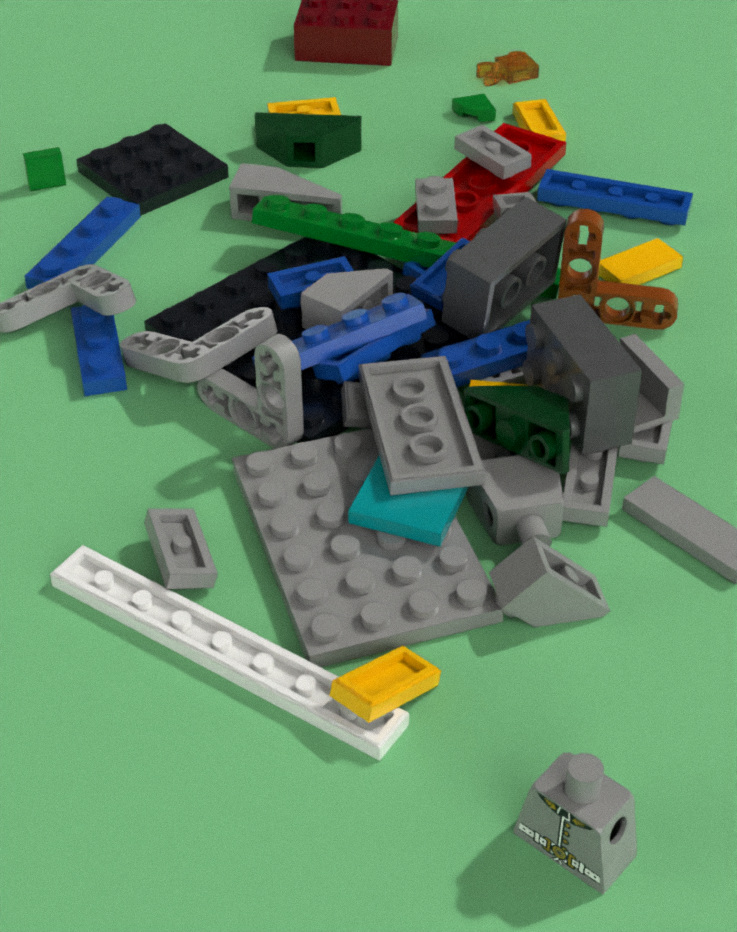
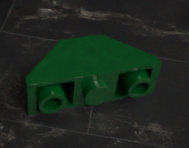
(308, 138)
(523, 421)

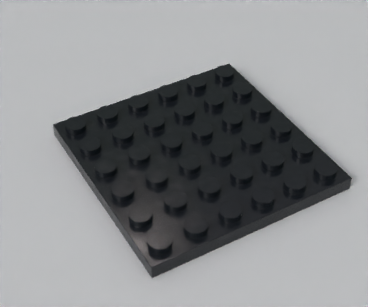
(250, 290)

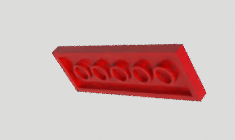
(476, 185)

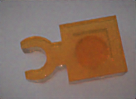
(512, 68)

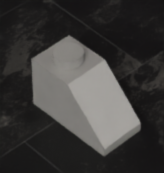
(342, 292)
(546, 587)

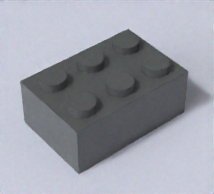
(502, 269)
(585, 363)

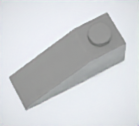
(256, 181)

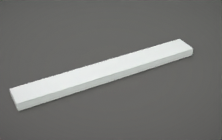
(223, 648)

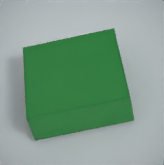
(44, 168)

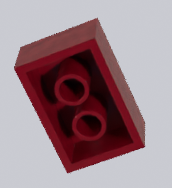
(346, 31)

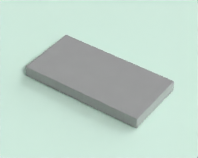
(420, 426)

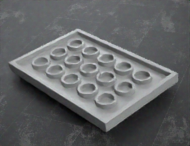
(346, 583)

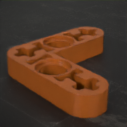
(589, 286)

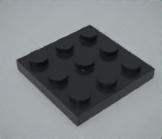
(152, 168)

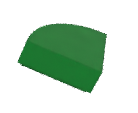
(475, 105)

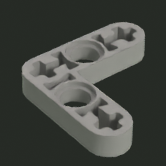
(85, 284)
(198, 359)
(274, 408)

